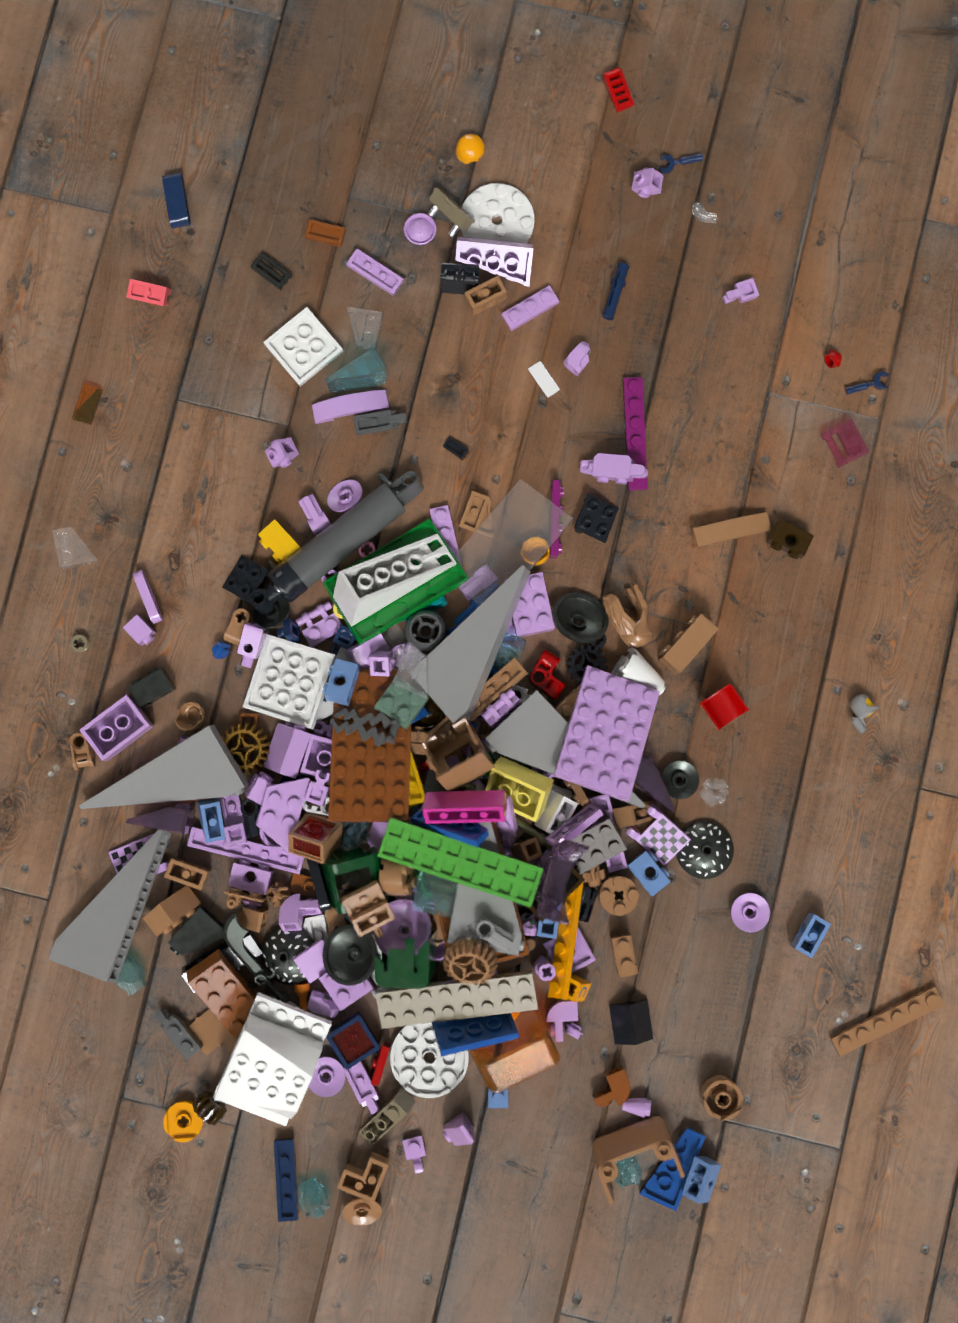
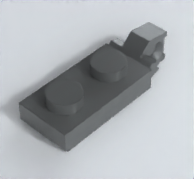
(378, 422)
(179, 1033)

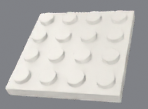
(289, 681)

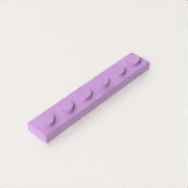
(249, 852)

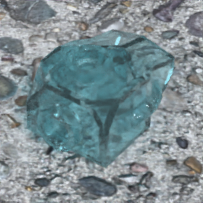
(353, 834)
(131, 976)
(628, 1172)
(313, 1198)

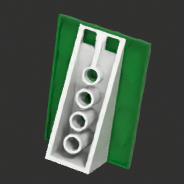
(395, 581)

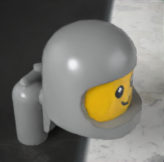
(862, 708)

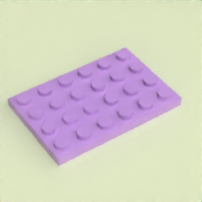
(606, 733)

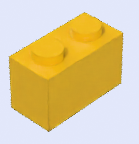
(278, 541)

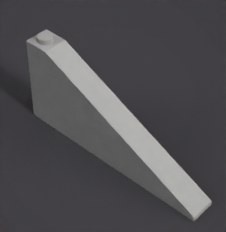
(465, 658)
(534, 737)
(190, 771)
(475, 904)
(104, 930)

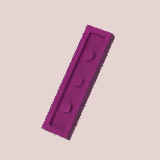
(557, 492)

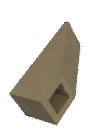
(387, 1116)

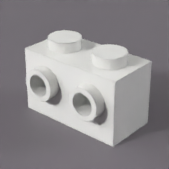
(557, 812)

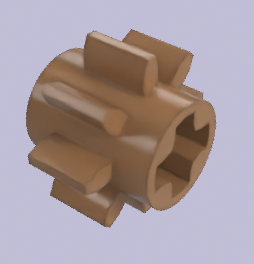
(594, 876)
(277, 894)

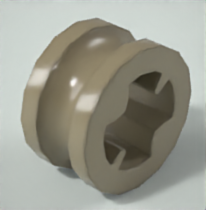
(79, 637)

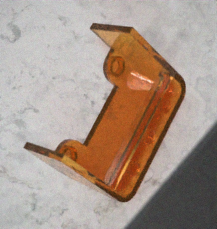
(520, 1062)

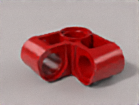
(546, 665)

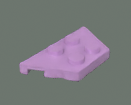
(282, 809)

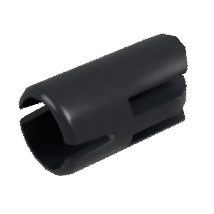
(587, 903)

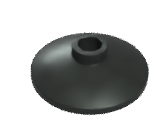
(281, 610)
(689, 779)

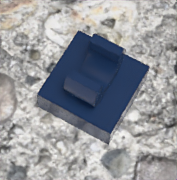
(290, 631)

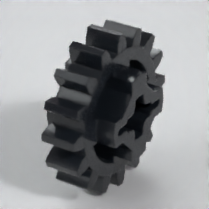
(584, 657)

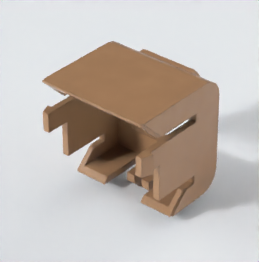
(465, 771)

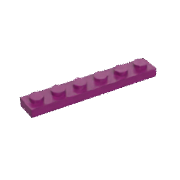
(635, 427)

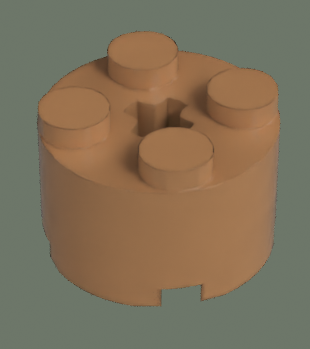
(397, 879)
(625, 903)
(732, 1097)

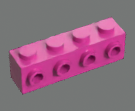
(465, 806)

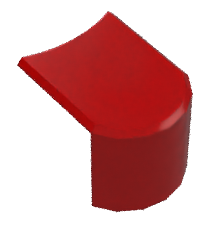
(724, 706)

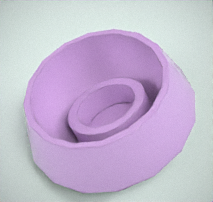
(420, 228)

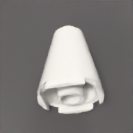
(638, 670)

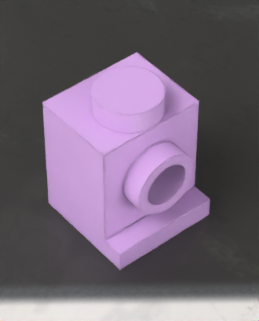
(381, 663)

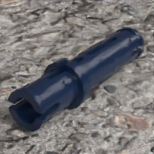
(618, 284)

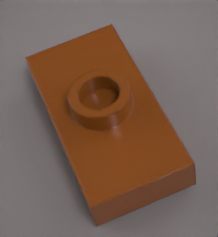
(302, 885)

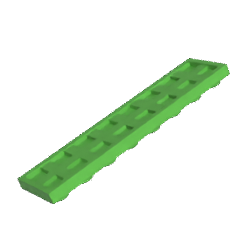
(460, 862)

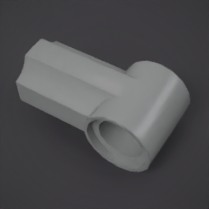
(495, 935)

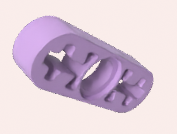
(147, 596)

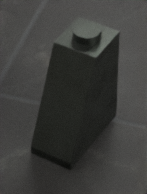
(197, 932)

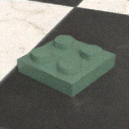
(400, 705)

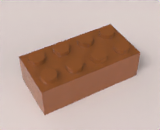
(222, 990)

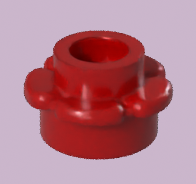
(833, 359)

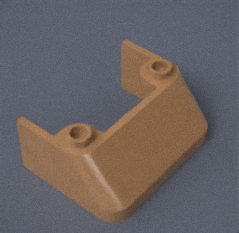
(631, 1141)

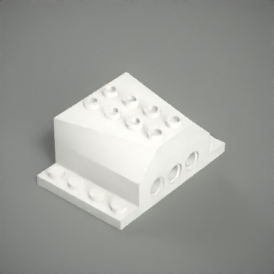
(273, 1060)

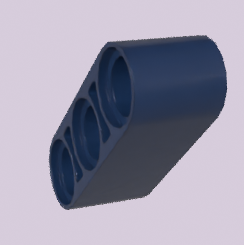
(176, 200)

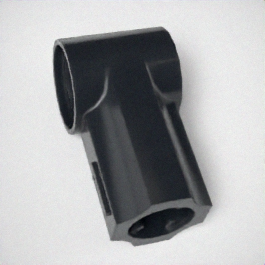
(250, 818)

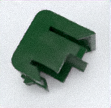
(346, 862)
(404, 969)

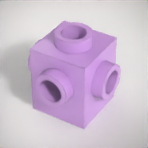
(647, 182)
(281, 452)

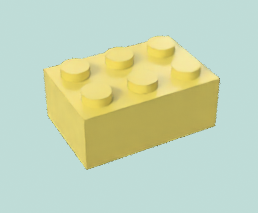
(527, 788)

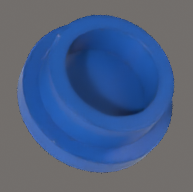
(221, 650)

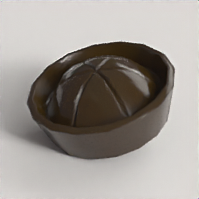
(435, 716)

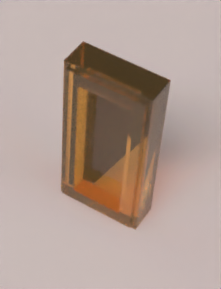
(87, 404)

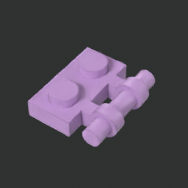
(322, 630)
(501, 709)

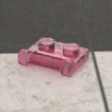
(850, 440)

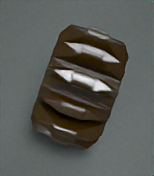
(209, 1109)

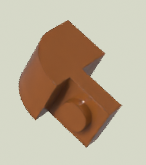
(618, 1089)

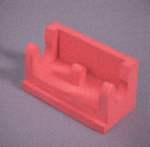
(148, 292)

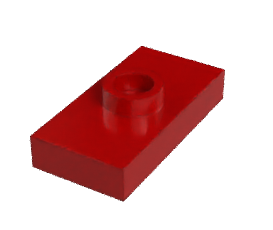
(379, 1063)

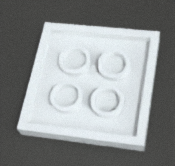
(303, 346)

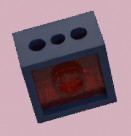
(352, 1040)

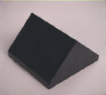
(631, 1022)

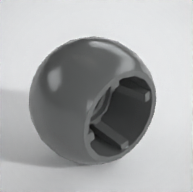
(418, 616)

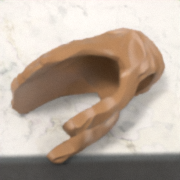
(632, 631)

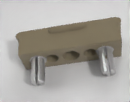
(451, 209)

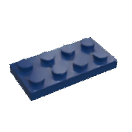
(473, 1033)

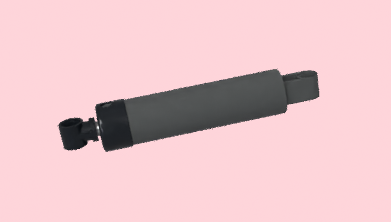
(337, 541)

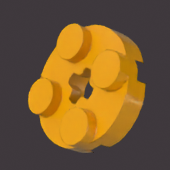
(177, 1130)

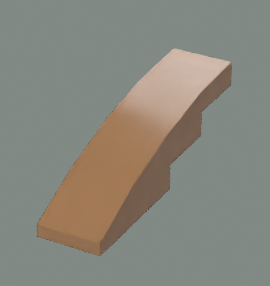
(731, 529)

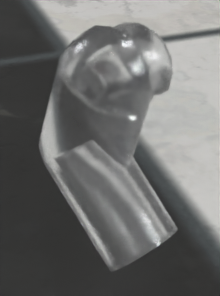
(701, 214)

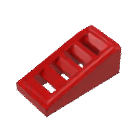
(618, 78)

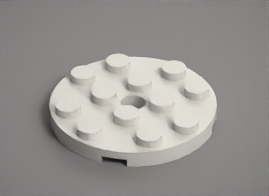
(501, 201)
(416, 1074)

